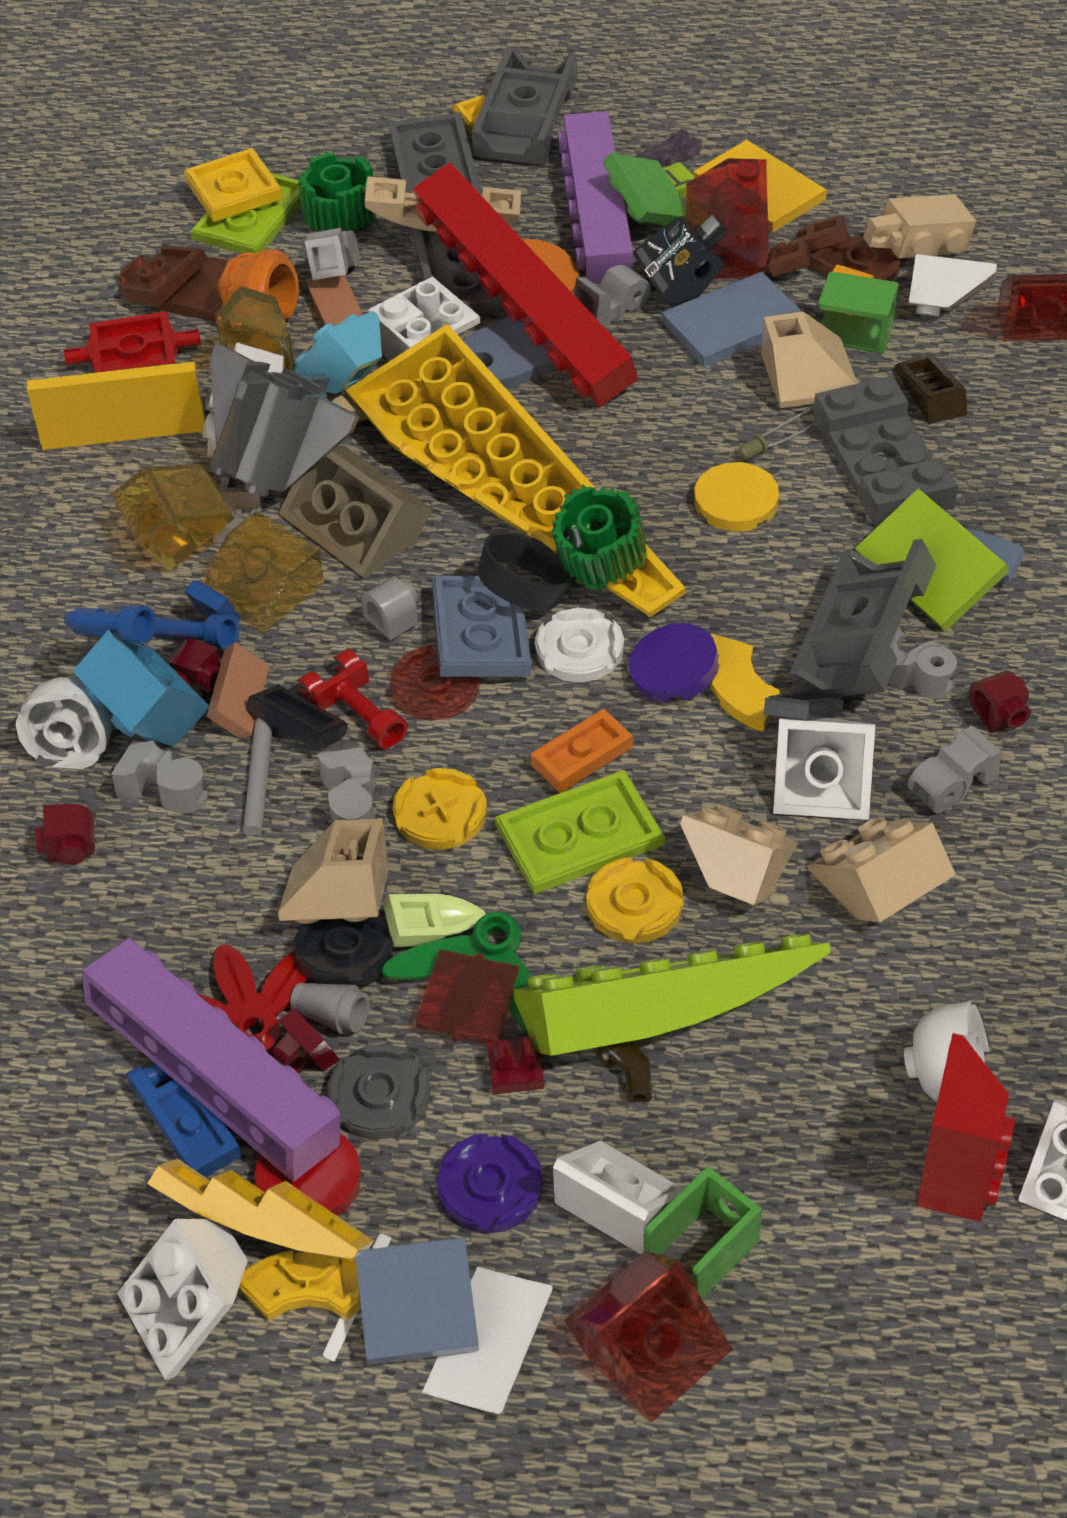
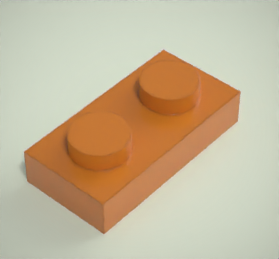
(581, 750)

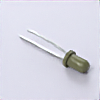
(759, 444)

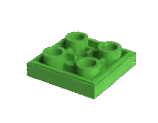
(645, 189)

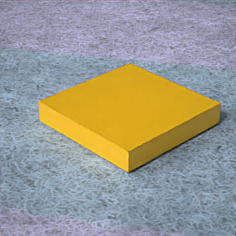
(233, 184)

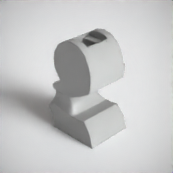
(331, 252)
(618, 291)
(926, 667)
(948, 776)
(178, 780)
(351, 783)

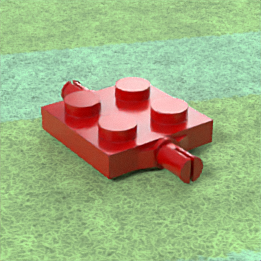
(132, 343)

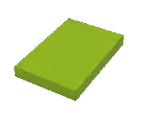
(251, 229)
(963, 564)
(579, 831)

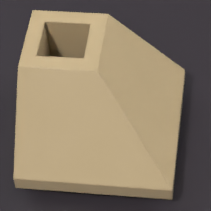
(803, 358)
(736, 854)

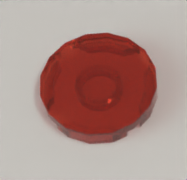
(434, 695)

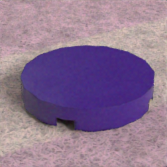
(674, 662)
(491, 1200)

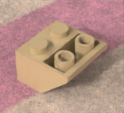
(883, 867)
(339, 874)

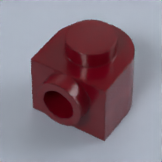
(197, 665)
(1000, 701)
(66, 833)

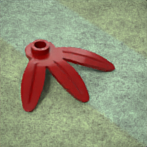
(244, 1005)

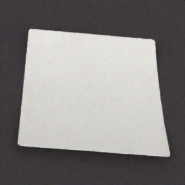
(506, 1321)

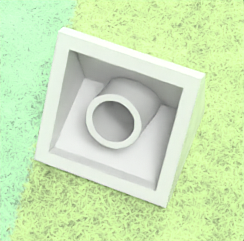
(611, 1192)

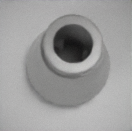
(332, 1005)

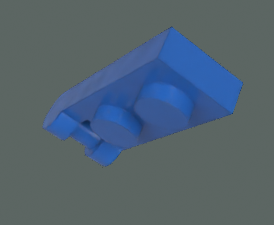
(186, 1123)

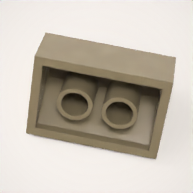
(355, 511)

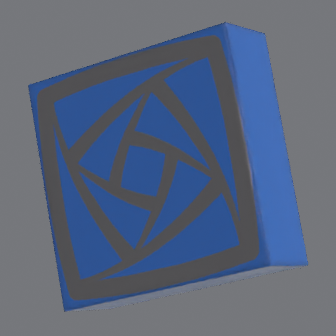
(209, 601)

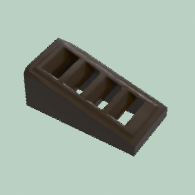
(942, 395)

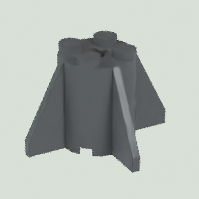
(271, 423)

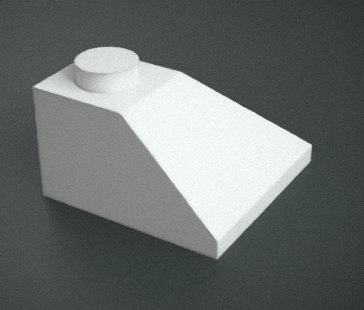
(946, 282)
(824, 768)

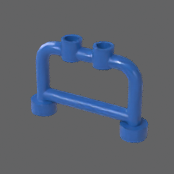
(139, 625)

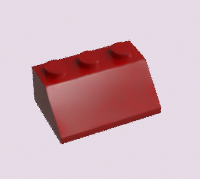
(966, 1137)

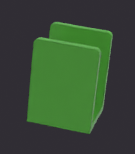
(870, 303)
(702, 1194)

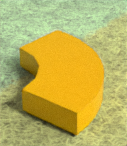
(738, 686)
(299, 1280)

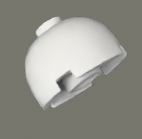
(64, 717)
(932, 1041)

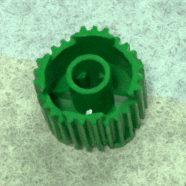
(335, 193)
(599, 536)

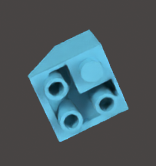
(343, 352)

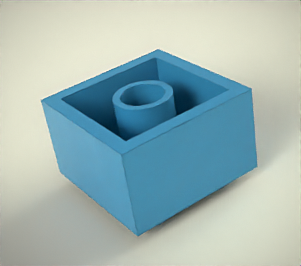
(139, 690)

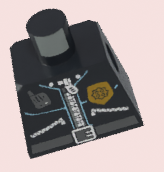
(682, 258)

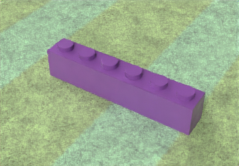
(594, 204)
(213, 1059)

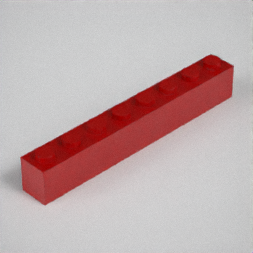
(525, 285)

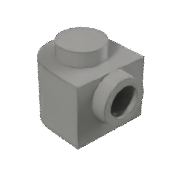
(391, 607)

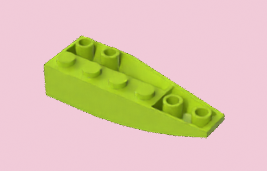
(659, 997)

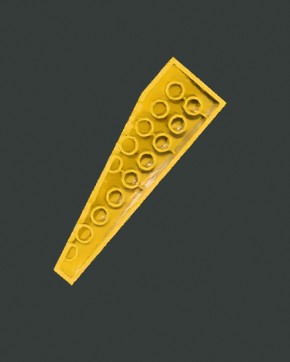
(474, 435)

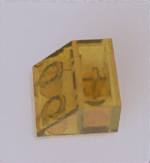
(172, 510)

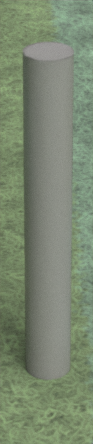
(257, 778)

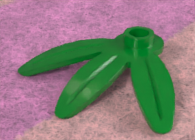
(420, 960)

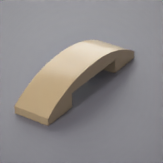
(389, 200)

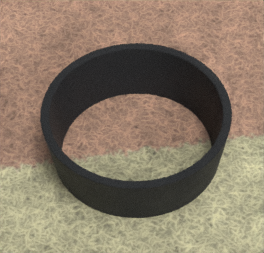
(531, 555)

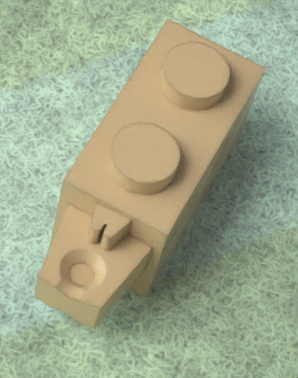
(922, 226)

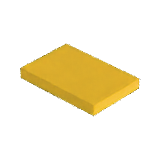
(787, 189)

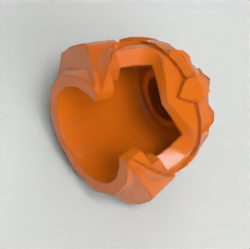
(263, 272)

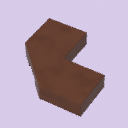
(812, 237)

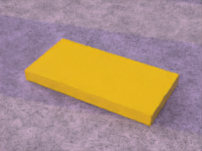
(117, 405)

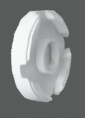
(579, 657)

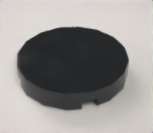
(343, 950)

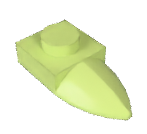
(428, 917)

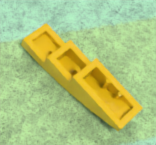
(277, 1216)

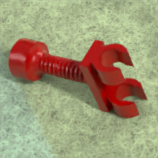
(343, 686)

